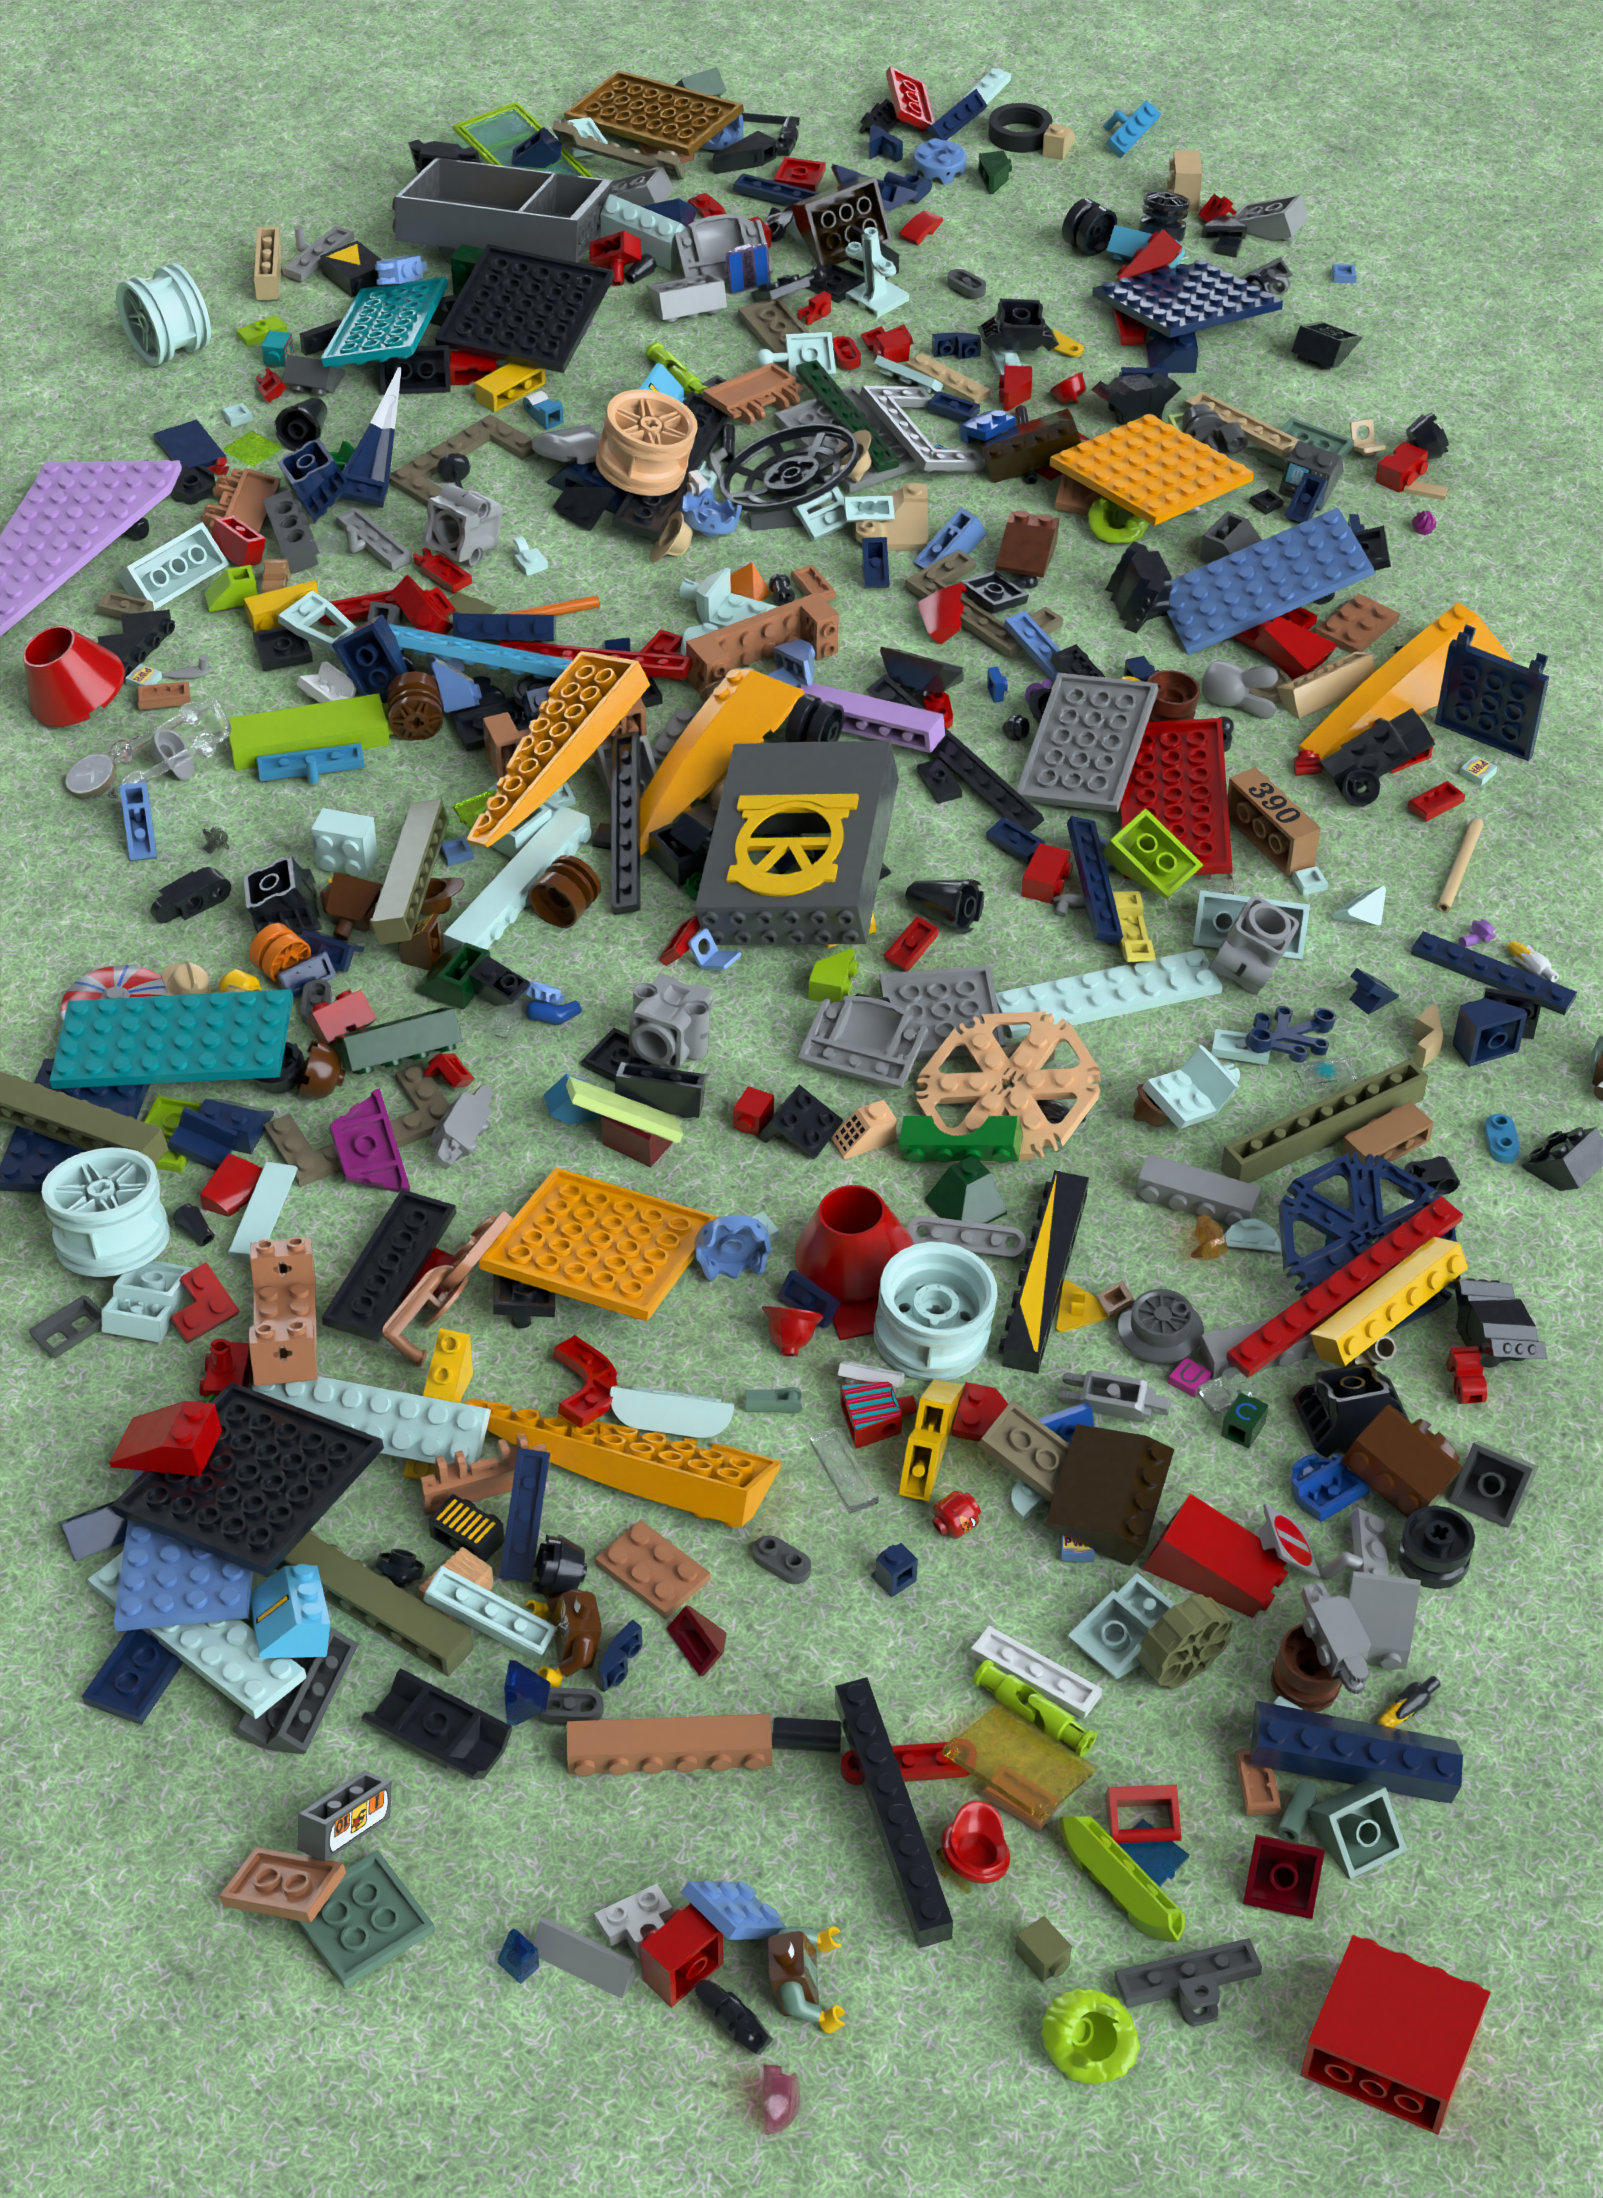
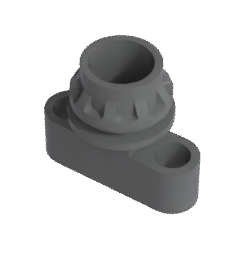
(1209, 429)

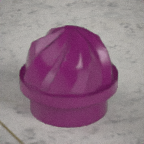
(1424, 523)

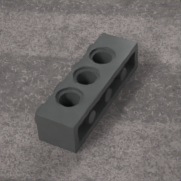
(292, 531)

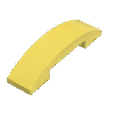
(1135, 942)

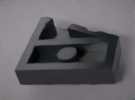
(584, 504)

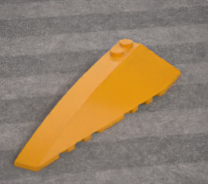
(1403, 682)
(736, 713)
(571, 725)
(708, 1482)

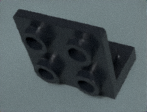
(803, 1122)

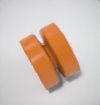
(277, 949)

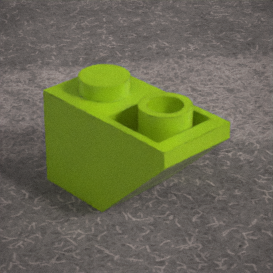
(231, 589)
(833, 977)

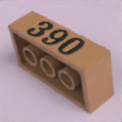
(1272, 822)

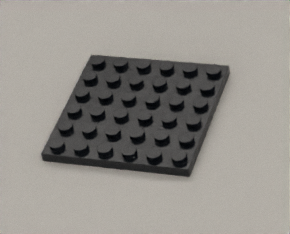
(525, 308)
(261, 1485)

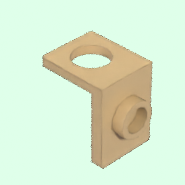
(1367, 445)

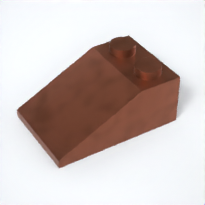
(1028, 543)

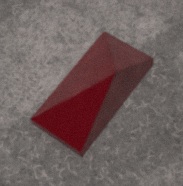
(698, 1639)

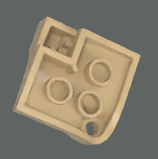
(910, 524)

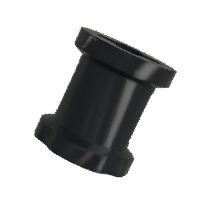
(781, 591)

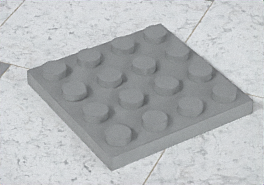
(943, 1001)

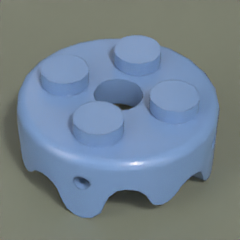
(729, 135)
(939, 160)
(709, 517)
(731, 1259)

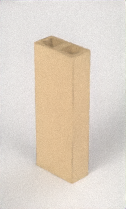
(1427, 490)

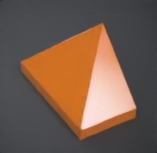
(749, 583)

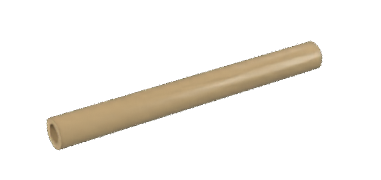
(1460, 865)

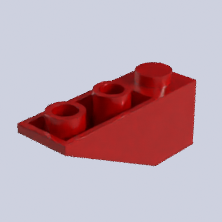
(1157, 255)

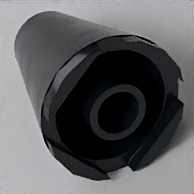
(301, 423)
(950, 902)

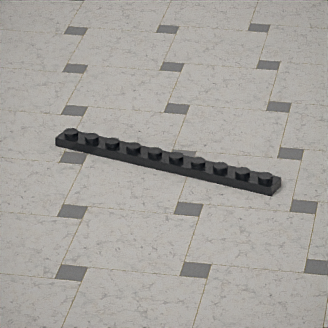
(968, 765)

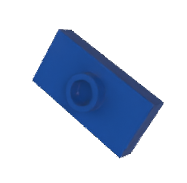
(1064, 1421)

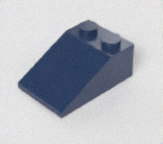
(371, 657)

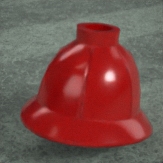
(791, 1327)

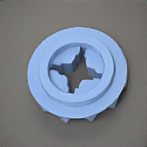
(544, 992)

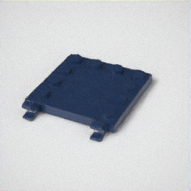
(1492, 697)

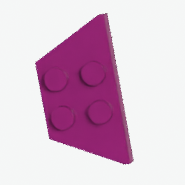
(368, 1146)

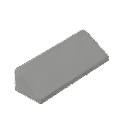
(584, 1958)

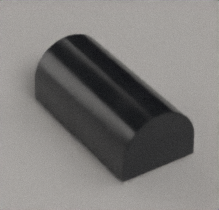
(806, 1734)

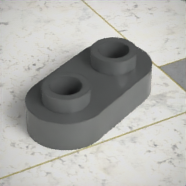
(966, 283)
(314, 993)
(780, 1558)
(570, 1705)

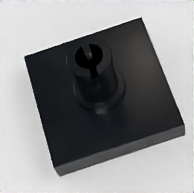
(521, 1301)

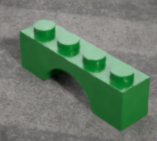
(995, 1141)

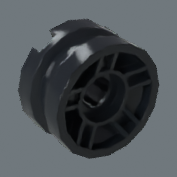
(1363, 776)

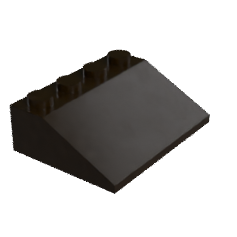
(827, 218)
(1029, 445)
(1109, 1490)

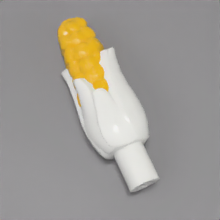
(1532, 961)

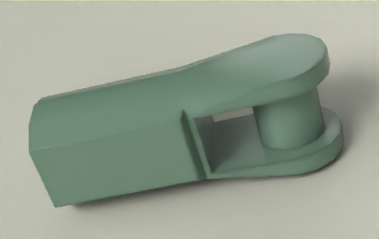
(779, 1400)
(1297, 1812)

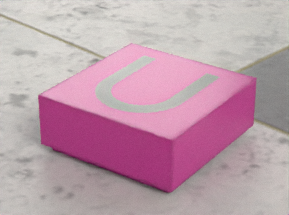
(1189, 1376)

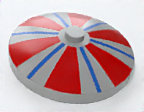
(115, 982)

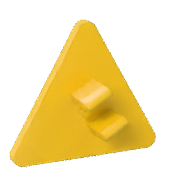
(1078, 1308)

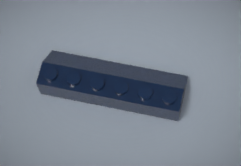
(1355, 1752)

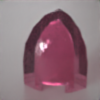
(780, 2098)

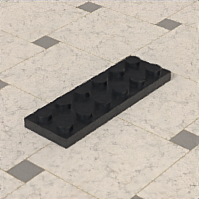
(389, 1265)

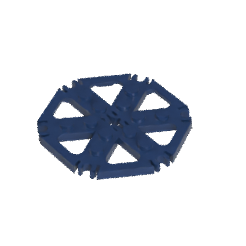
(1351, 1227)

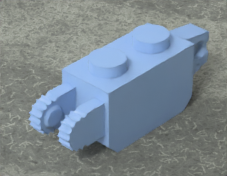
(400, 269)

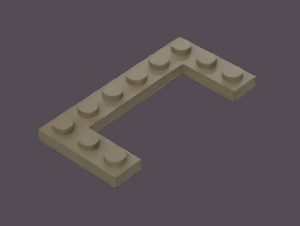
(569, 136)
(413, 476)
(973, 617)
(323, 1162)

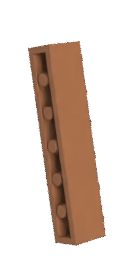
(669, 1744)

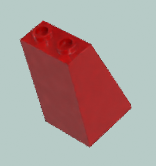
(1216, 1559)

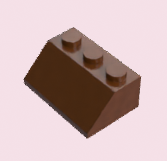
(1401, 1463)

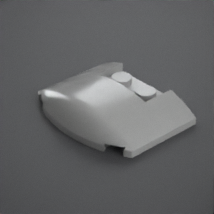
(706, 241)
(568, 444)
(864, 1041)

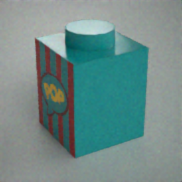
(276, 348)

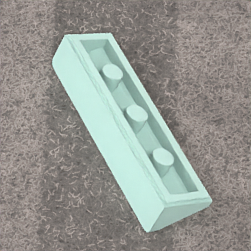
(262, 1208)
(489, 1613)

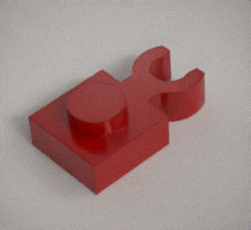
(270, 385)

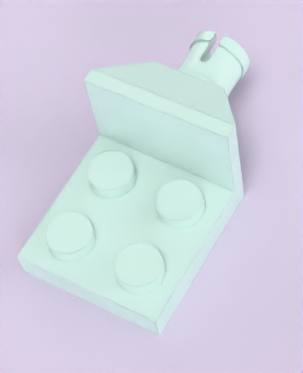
(716, 602)
(1195, 1090)

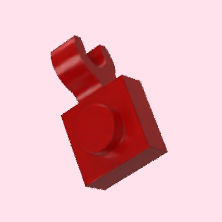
(818, 307)

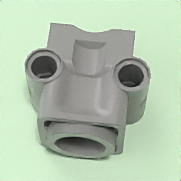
(462, 524)
(1254, 944)
(669, 1022)

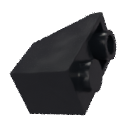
(497, 983)

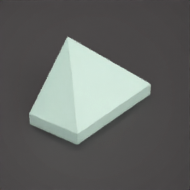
(869, 508)
(1364, 908)

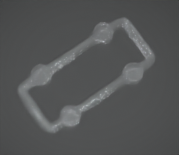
(203, 744)

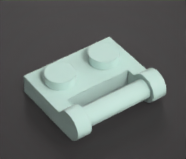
(826, 519)

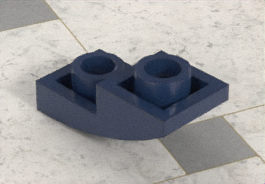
(962, 344)
(614, 1662)

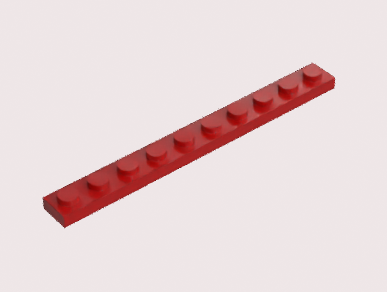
(1341, 1288)

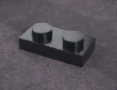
(318, 338)

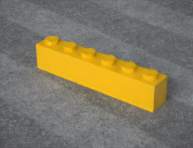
(1389, 1301)

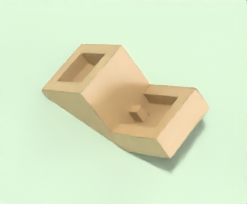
(1430, 1034)

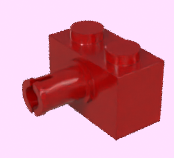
(614, 253)
(224, 1365)

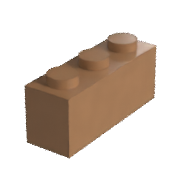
(1390, 1135)

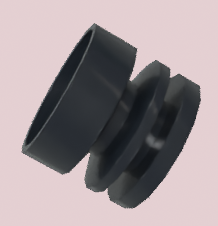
(1164, 212)

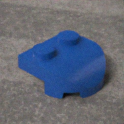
(986, 426)
(1325, 1485)

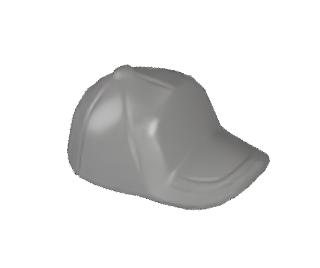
(166, 744)

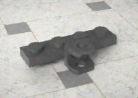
(1191, 1978)

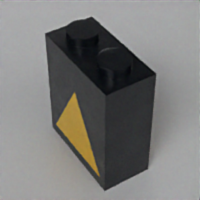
(351, 267)

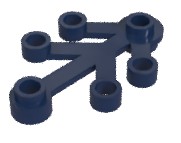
(1262, 1040)

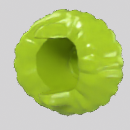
(1114, 523)
(1090, 2036)

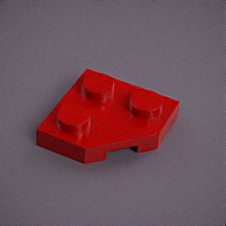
(977, 1411)

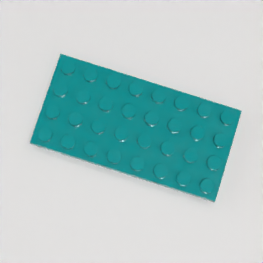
(385, 322)
(172, 1039)

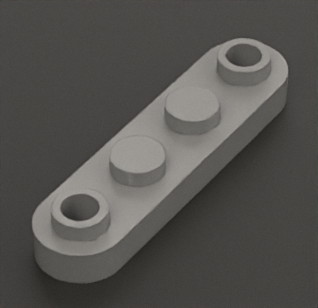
(972, 1236)

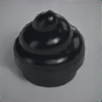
(1016, 727)

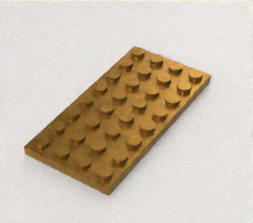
(655, 112)

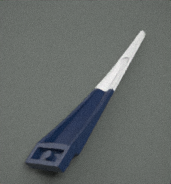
(371, 462)

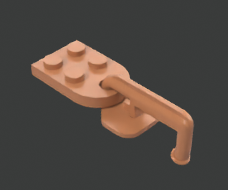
(450, 1278)

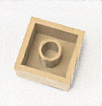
(1186, 176)

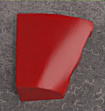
(942, 612)
(230, 1186)

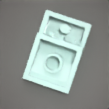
(145, 1301)
(1118, 1625)

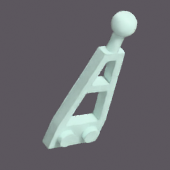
(309, 610)

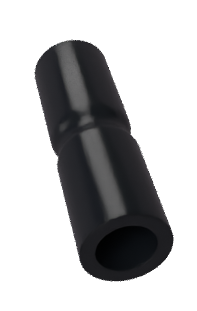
(728, 441)

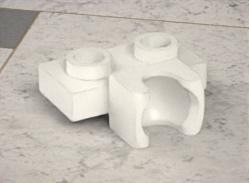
(634, 1917)

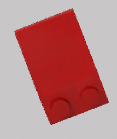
(170, 1439)

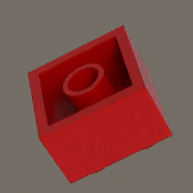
(681, 1954)

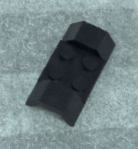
(1380, 748)
(440, 1726)

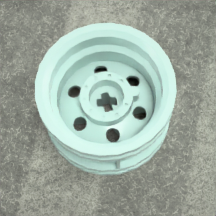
(163, 314)
(106, 1211)
(935, 1311)

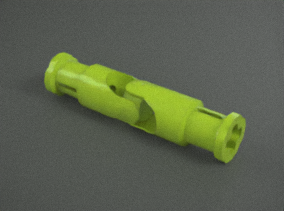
(688, 380)
(1038, 1710)

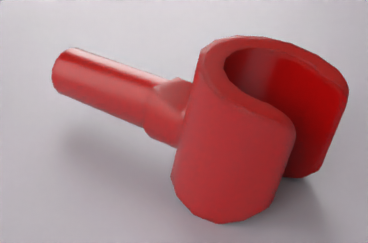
(218, 467)

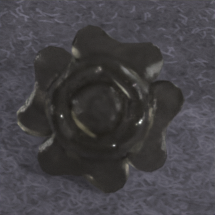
(215, 839)

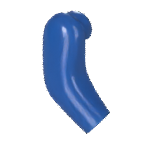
(552, 1013)

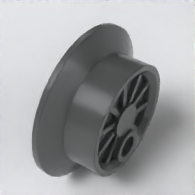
(1161, 1327)

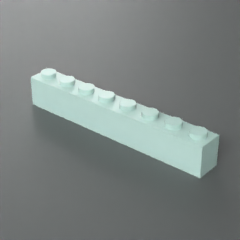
(508, 892)

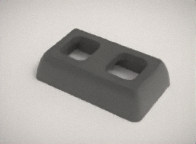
(62, 1322)

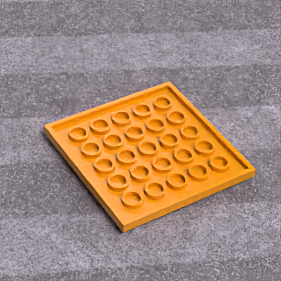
(1151, 469)
(597, 1244)

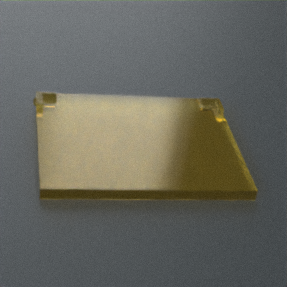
(1019, 1761)

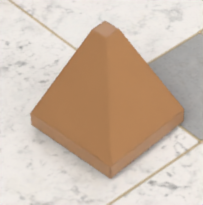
(1116, 1299)

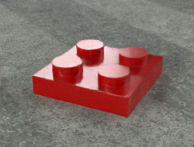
(800, 173)

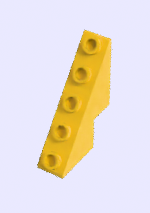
(447, 1381)
(929, 1439)

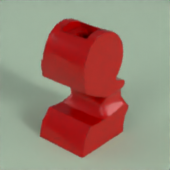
(1469, 1381)

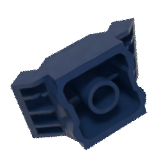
(313, 478)

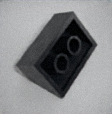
(421, 373)

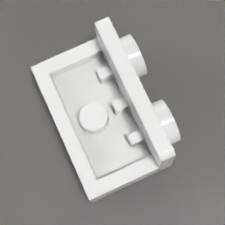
(327, 685)

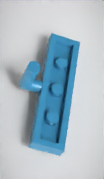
(1131, 128)
(310, 762)

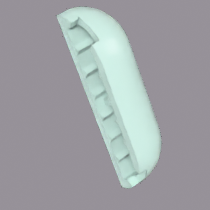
(671, 1411)

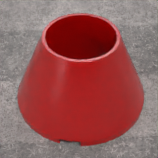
(69, 676)
(850, 1243)

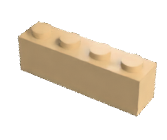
(268, 263)

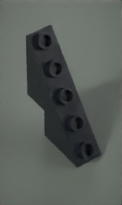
(140, 637)

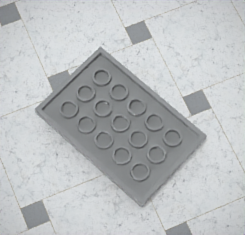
(814, 412)
(1087, 742)

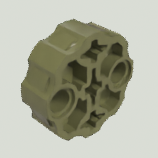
(1185, 1641)

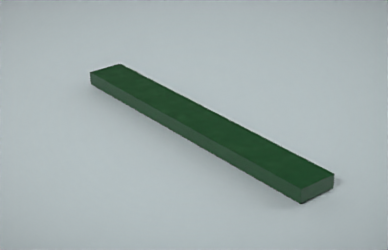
(845, 412)

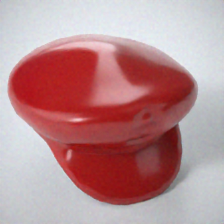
(976, 1844)

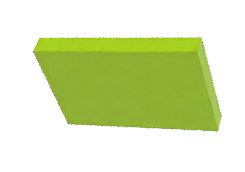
(166, 1115)

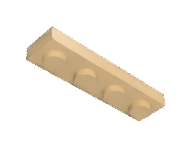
(952, 381)

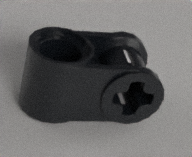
(1434, 1172)

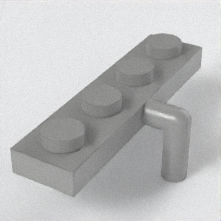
(309, 259)
(367, 534)
(1368, 1547)

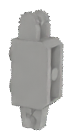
(461, 1125)
(1115, 1395)
(1337, 1636)

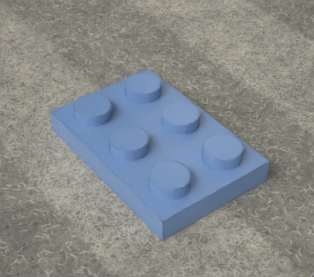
(733, 1909)

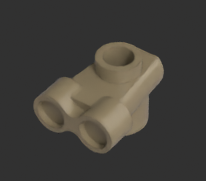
(1381, 1350)

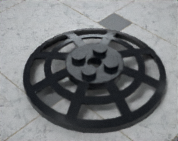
(793, 474)

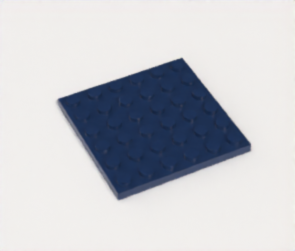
(1187, 298)

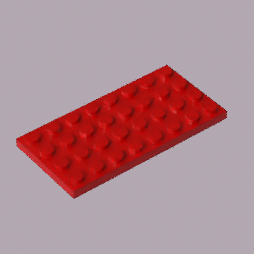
(1184, 786)

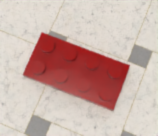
(910, 99)

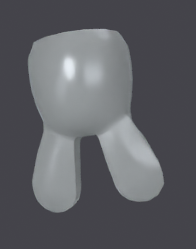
(1230, 685)

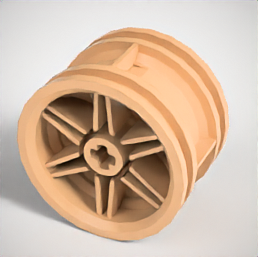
(646, 442)

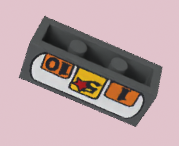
(344, 1815)

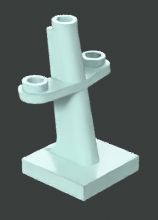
(876, 291)

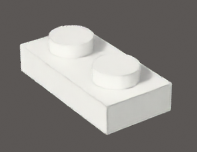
(859, 1373)

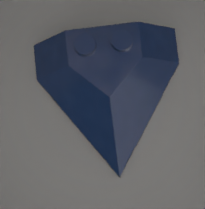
(898, 195)
(588, 476)

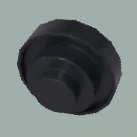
(400, 1566)

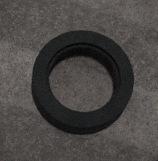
(1018, 113)

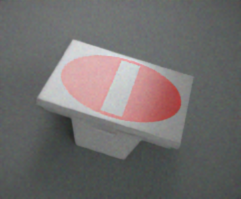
(1289, 1541)

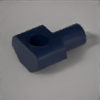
(912, 182)

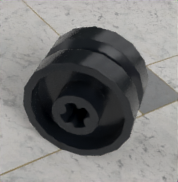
(1089, 226)
(814, 720)
(1436, 1546)

